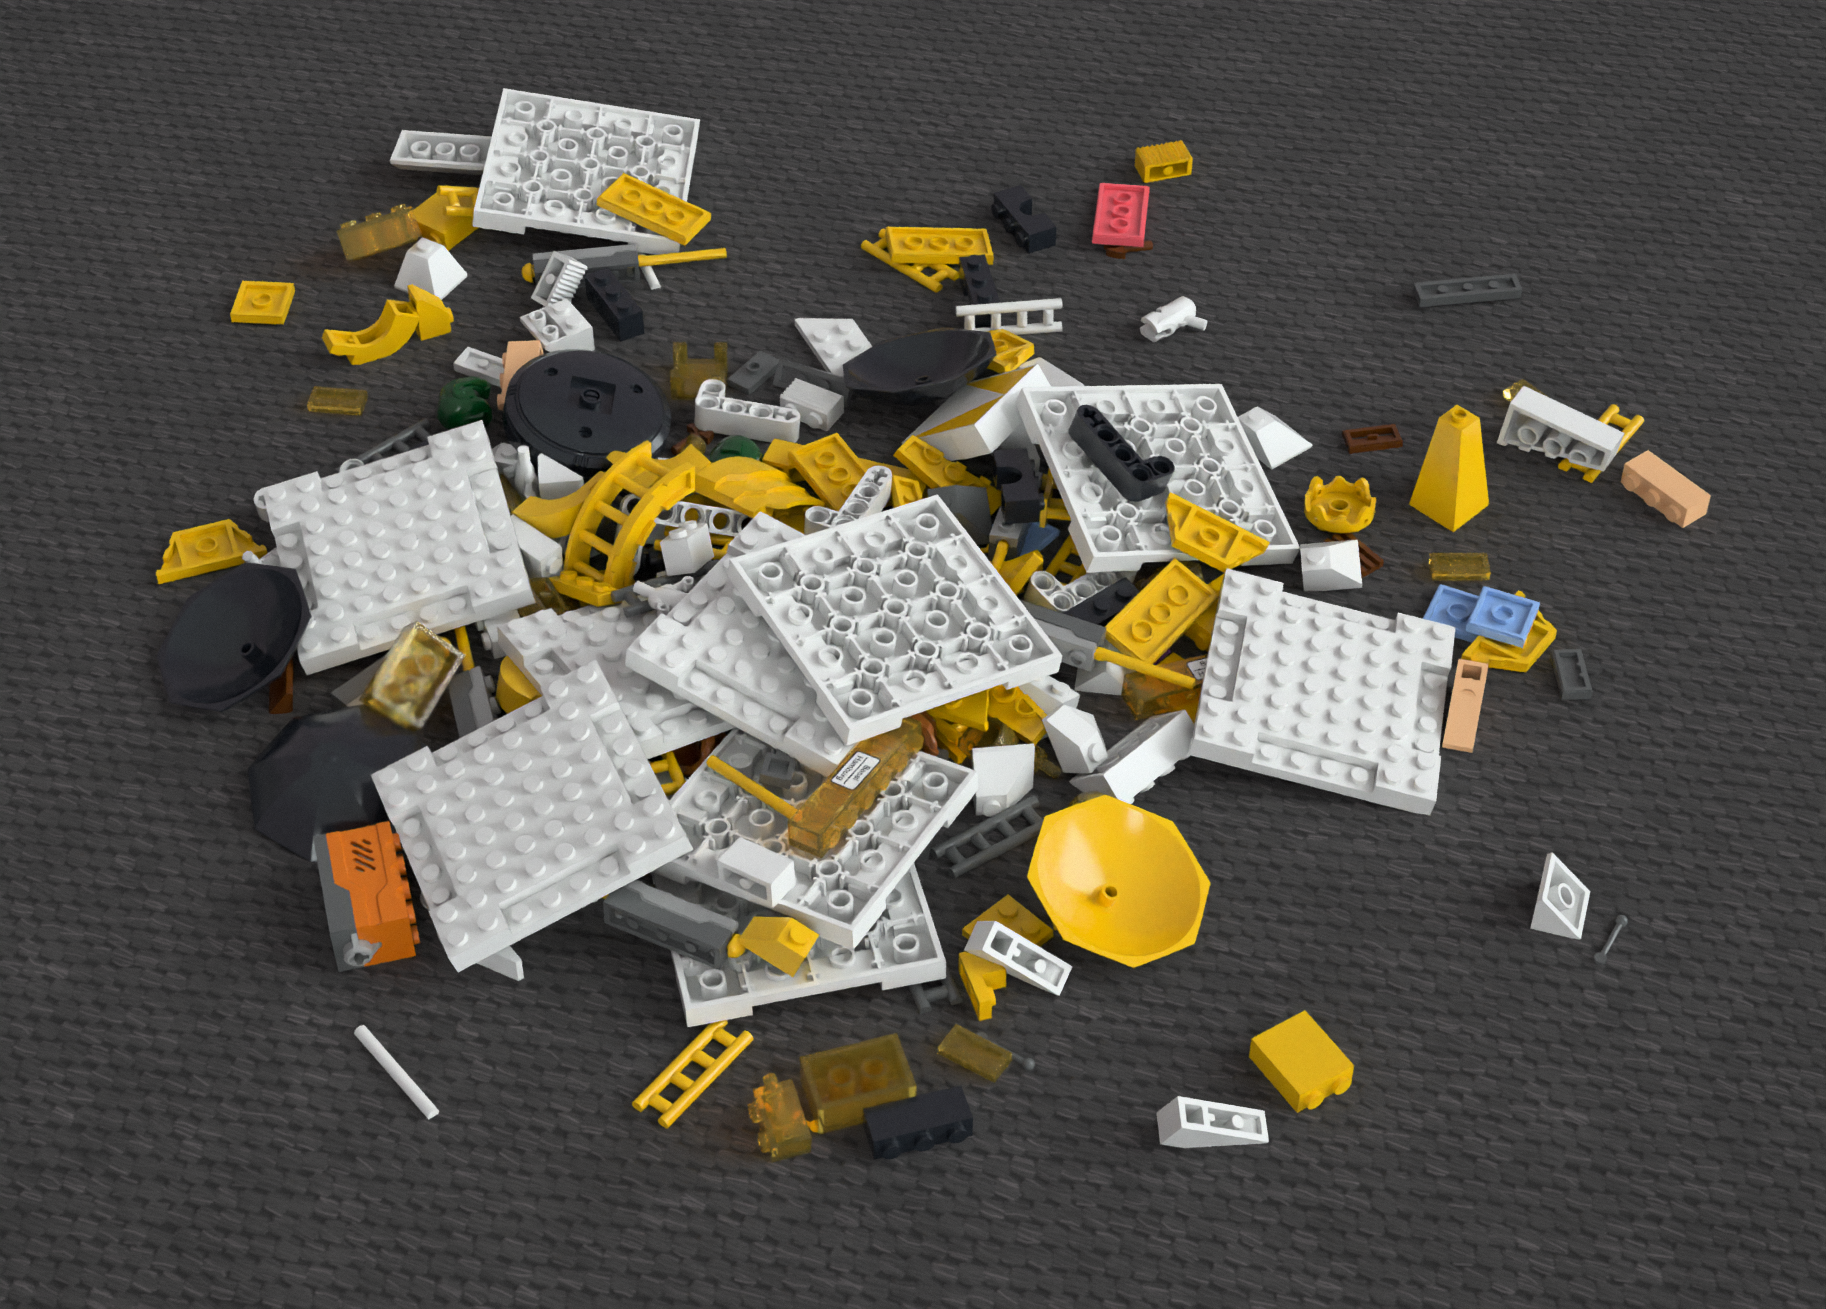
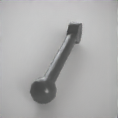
(1600, 957)
(1027, 1063)

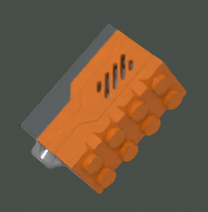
(366, 896)

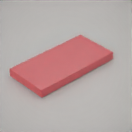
(1121, 215)

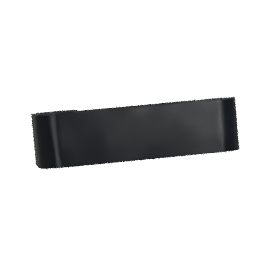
(1116, 459)

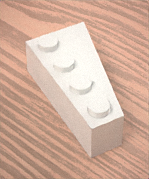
(1558, 430)

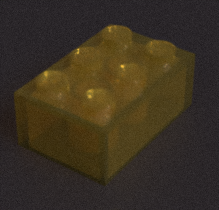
(379, 233)
(412, 676)
(854, 1078)

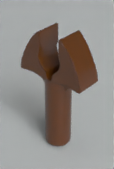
(1119, 251)
(707, 437)

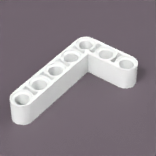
(676, 516)

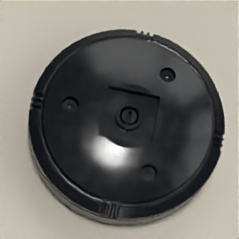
(583, 408)

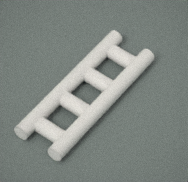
(1021, 308)

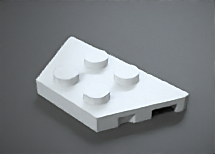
(833, 341)

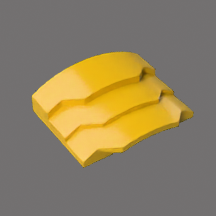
(751, 487)

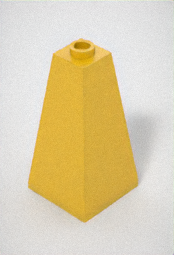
(1453, 472)

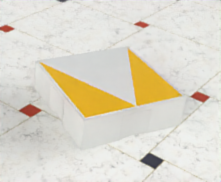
(979, 414)

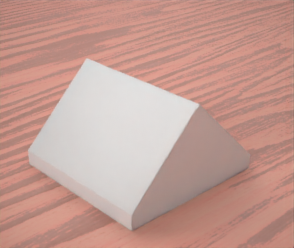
(556, 480)
(1103, 678)
(1560, 901)

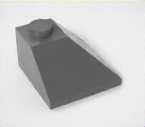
(970, 508)

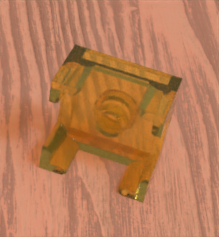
(691, 373)

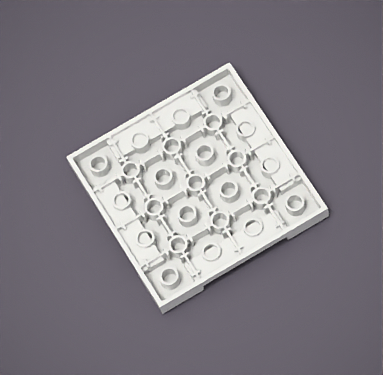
(562, 153)
(1181, 422)
(399, 546)
(893, 616)
(554, 645)
(734, 662)
(1324, 694)
(530, 816)
(850, 884)
(895, 951)

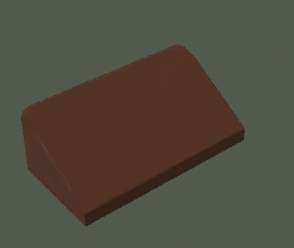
(282, 692)

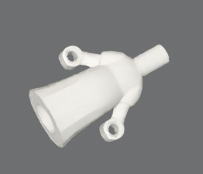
(525, 480)
(666, 596)

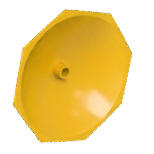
(1118, 881)

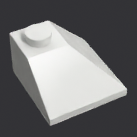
(430, 268)
(1271, 438)
(1331, 565)
(1003, 776)

